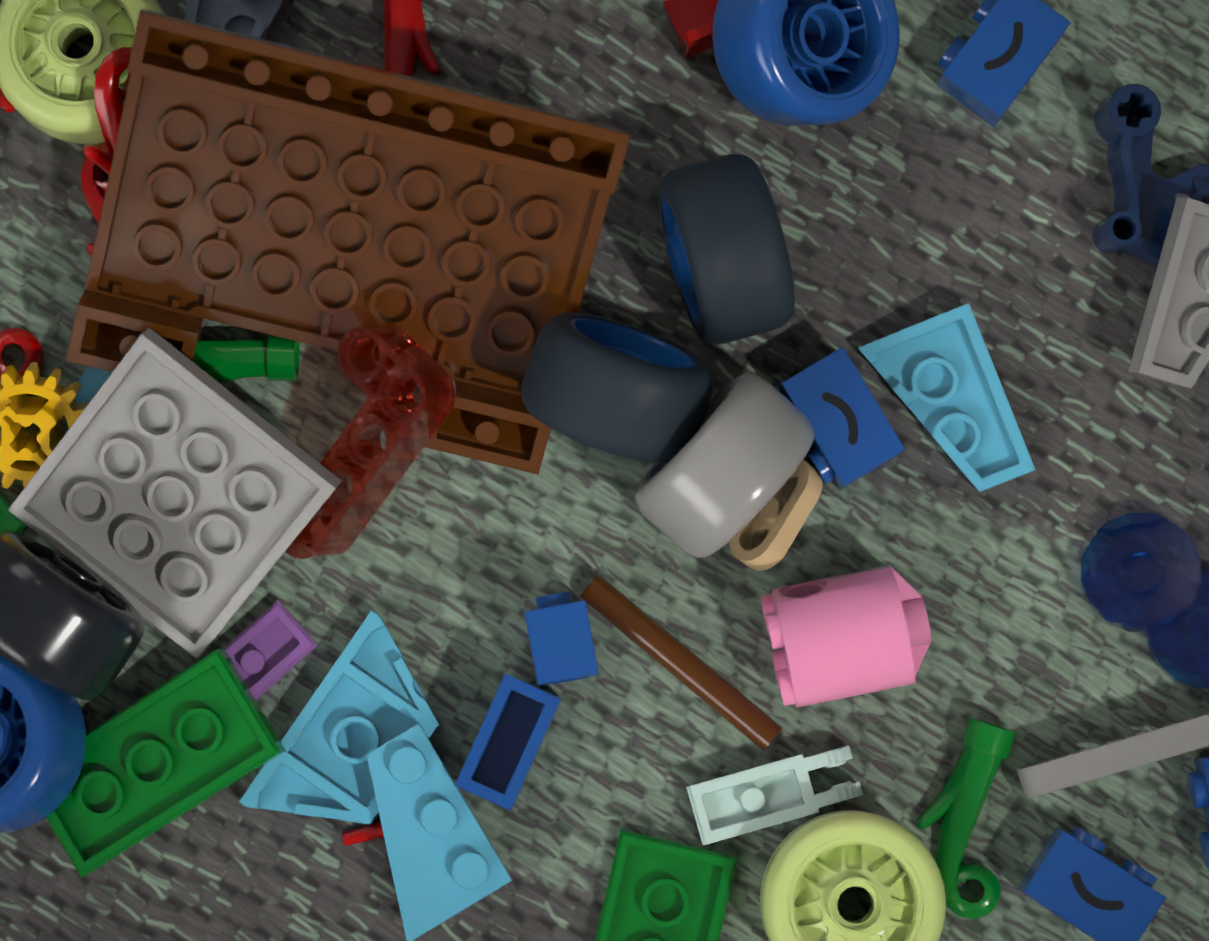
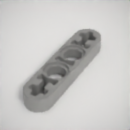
(1114, 756)

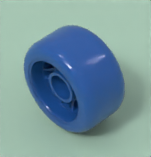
(805, 56)
(38, 748)

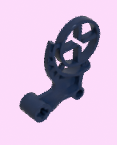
(1140, 197)

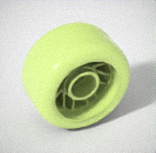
(40, 78)
(844, 852)

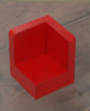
(692, 23)

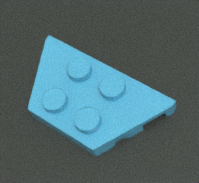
(353, 711)

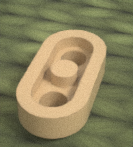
(775, 527)

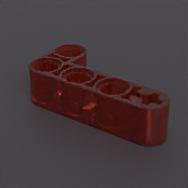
(359, 448)

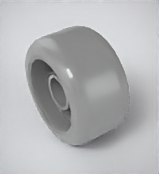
(728, 468)

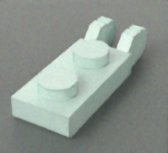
(766, 795)

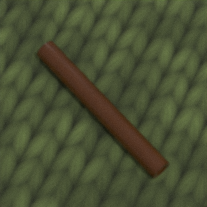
(681, 662)

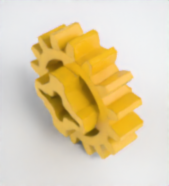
(21, 410)

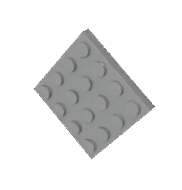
(173, 493)

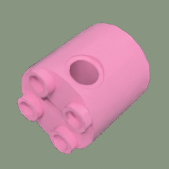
(846, 635)

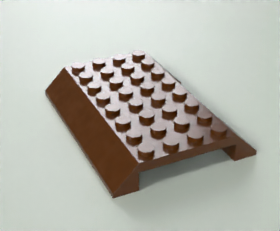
(343, 200)

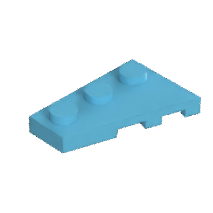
(956, 394)
(430, 834)

